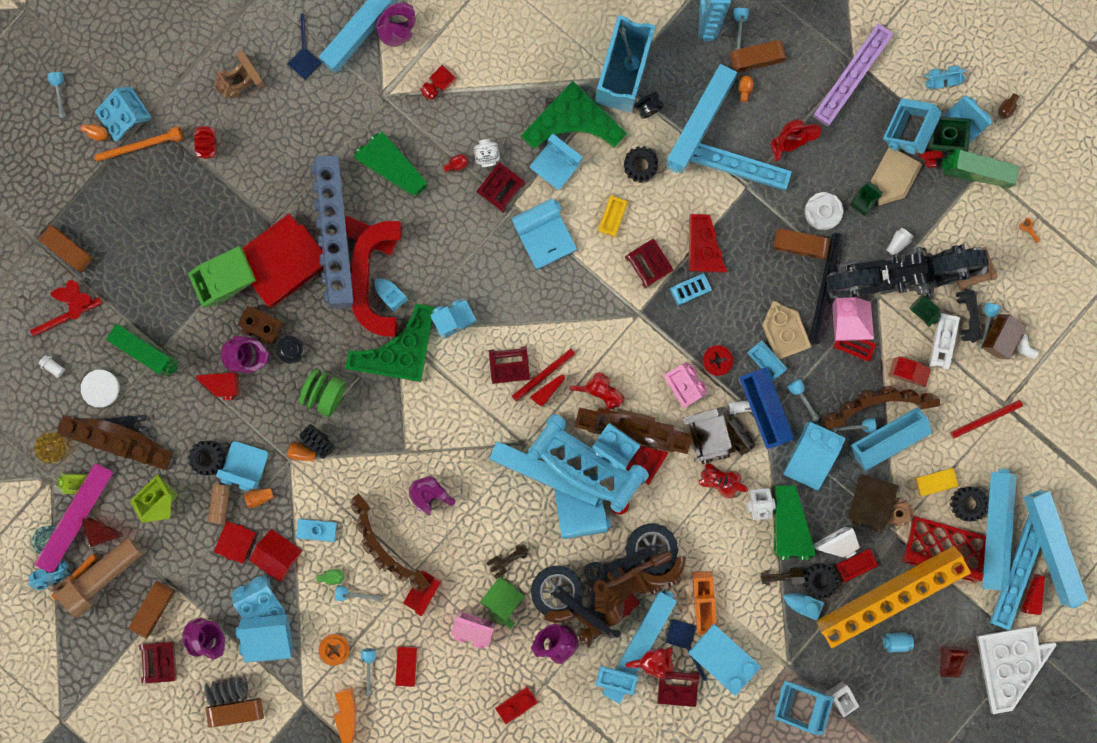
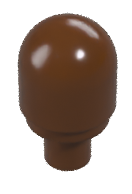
(1008, 107)

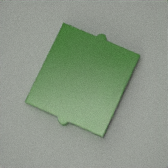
(502, 599)

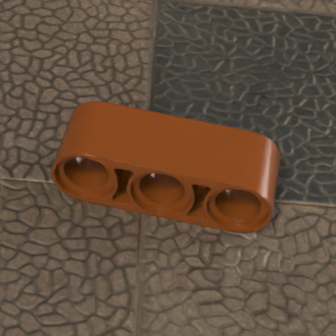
(758, 56)
(801, 244)
(65, 248)
(151, 609)
(234, 712)

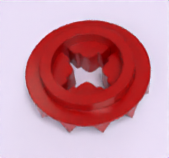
(723, 353)

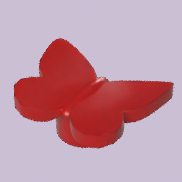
(72, 297)

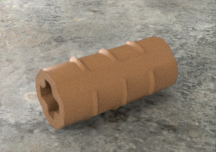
(218, 503)

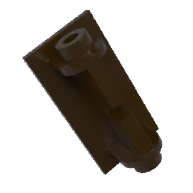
(742, 443)

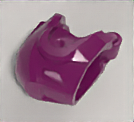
(394, 33)
(237, 355)
(424, 491)
(199, 637)
(562, 643)

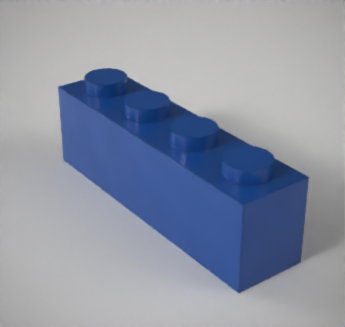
(766, 408)

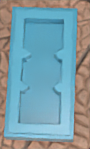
(766, 358)
(316, 530)
(616, 680)

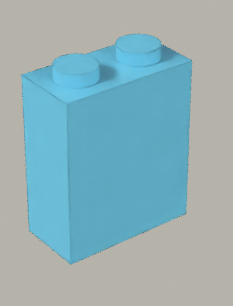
(265, 638)

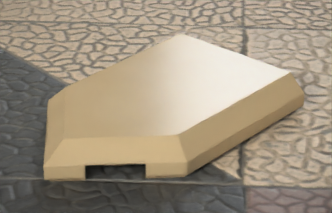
(895, 176)
(785, 331)

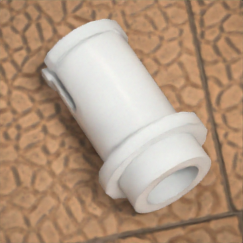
(51, 366)
(738, 407)

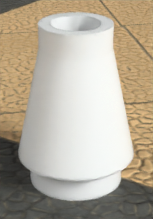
(900, 240)

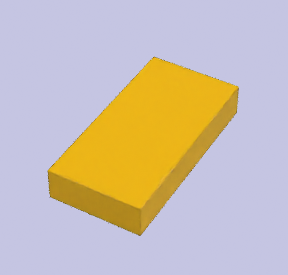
(612, 216)
(936, 482)

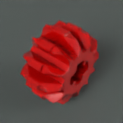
(205, 142)

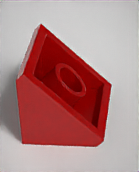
(275, 555)

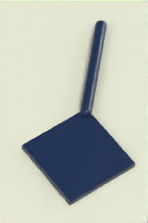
(304, 62)
(681, 635)

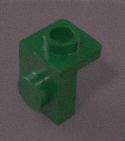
(866, 198)
(926, 310)

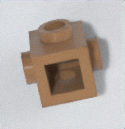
(900, 519)

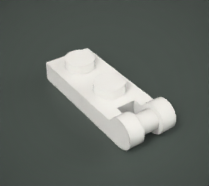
(944, 341)

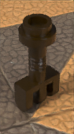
(521, 551)
(796, 576)

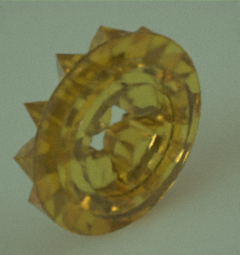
(42, 451)

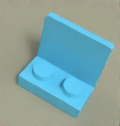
(968, 109)
(121, 112)
(556, 162)
(615, 447)

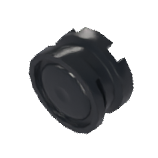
(649, 105)
(290, 349)

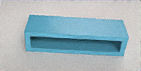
(891, 439)

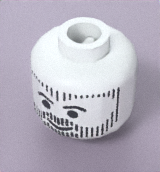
(486, 153)

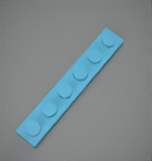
(742, 166)
(1019, 573)

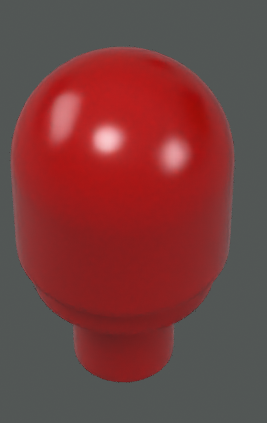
(456, 163)

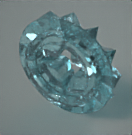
(40, 536)

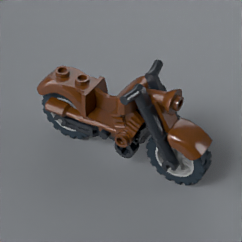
(611, 585)

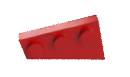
(703, 246)
(649, 459)

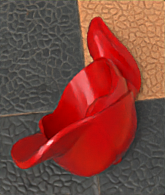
(792, 136)

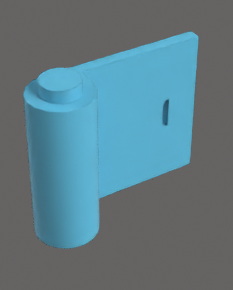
(543, 231)
(580, 518)

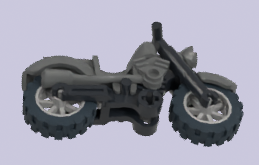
(912, 271)

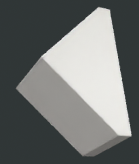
(843, 699)

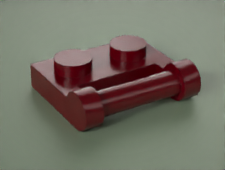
(496, 183)
(655, 261)
(509, 371)
(163, 662)
(678, 694)

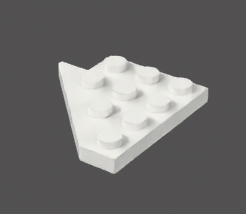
(1010, 664)

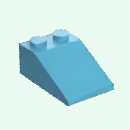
(813, 455)
(724, 659)

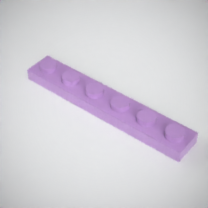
(853, 74)

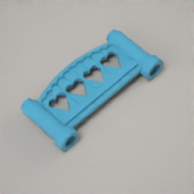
(554, 437)

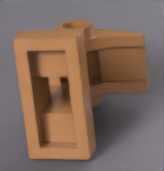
(223, 79)

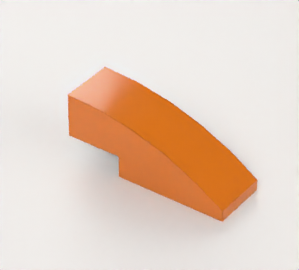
(704, 601)
(347, 716)

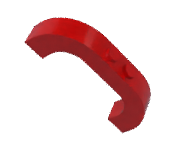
(360, 276)

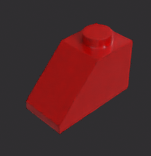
(909, 371)
(222, 384)

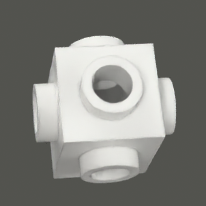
(761, 504)

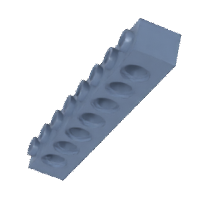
(330, 166)

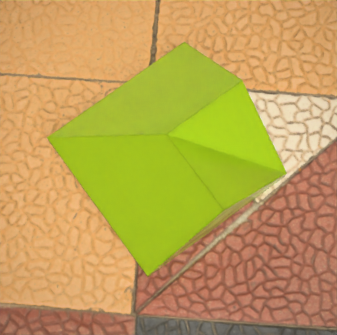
(154, 500)

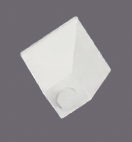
(840, 543)

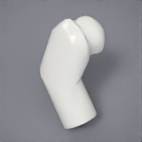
(1024, 349)

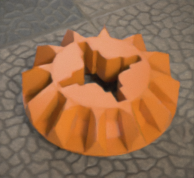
(334, 659)

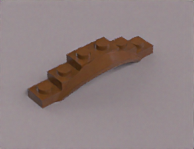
(872, 397)
(637, 426)
(115, 440)
(382, 559)

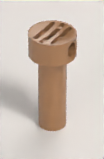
(77, 594)

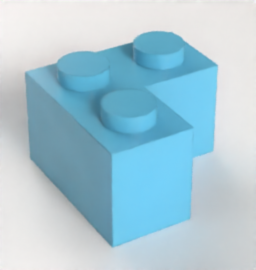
(453, 319)

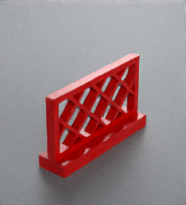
(916, 558)

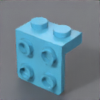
(243, 466)
(256, 599)

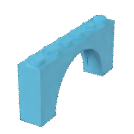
(711, 18)

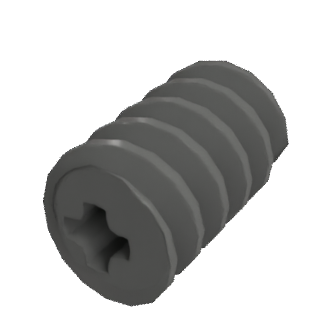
(226, 692)

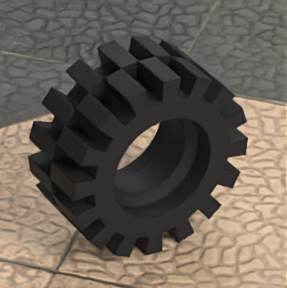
(640, 153)
(316, 441)
(195, 454)
(980, 507)
(832, 583)

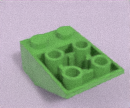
(221, 277)

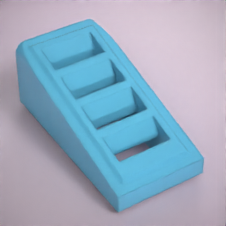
(677, 298)

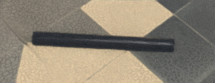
(823, 297)

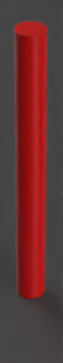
(62, 318)
(542, 375)
(986, 419)

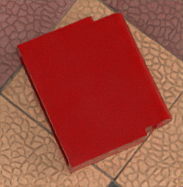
(282, 260)

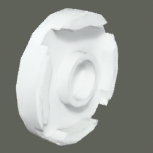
(823, 211)
(100, 388)

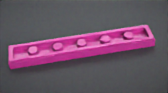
(72, 518)

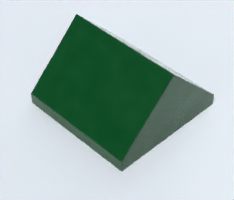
(950, 134)

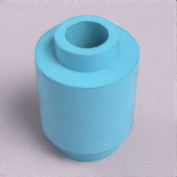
(898, 642)

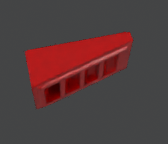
(544, 394)
(1034, 599)

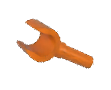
(1029, 229)

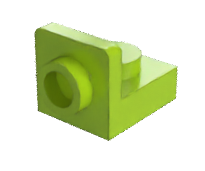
(70, 482)

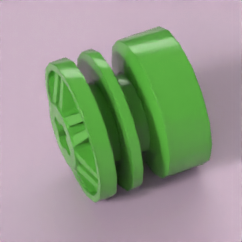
(318, 390)

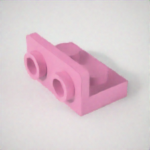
(686, 384)

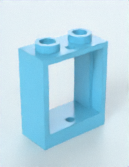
(900, 119)
(820, 712)

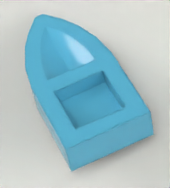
(389, 293)
(804, 604)

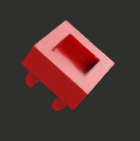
(929, 157)

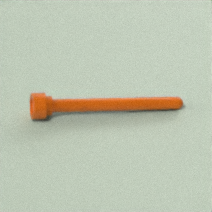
(174, 134)

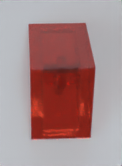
(99, 533)
(952, 661)

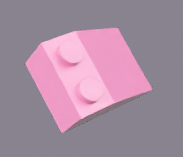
(472, 629)

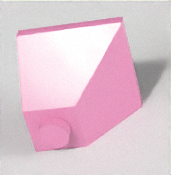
(852, 319)

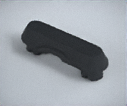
(969, 297)

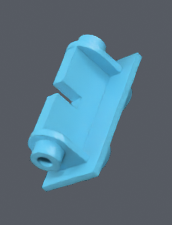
(952, 76)
(41, 579)

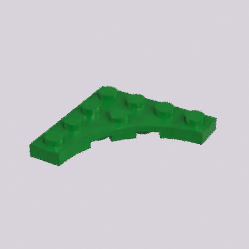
(573, 113)
(402, 356)

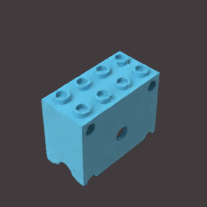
(616, 84)

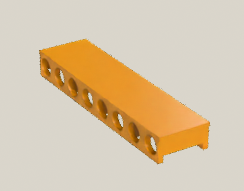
(891, 594)

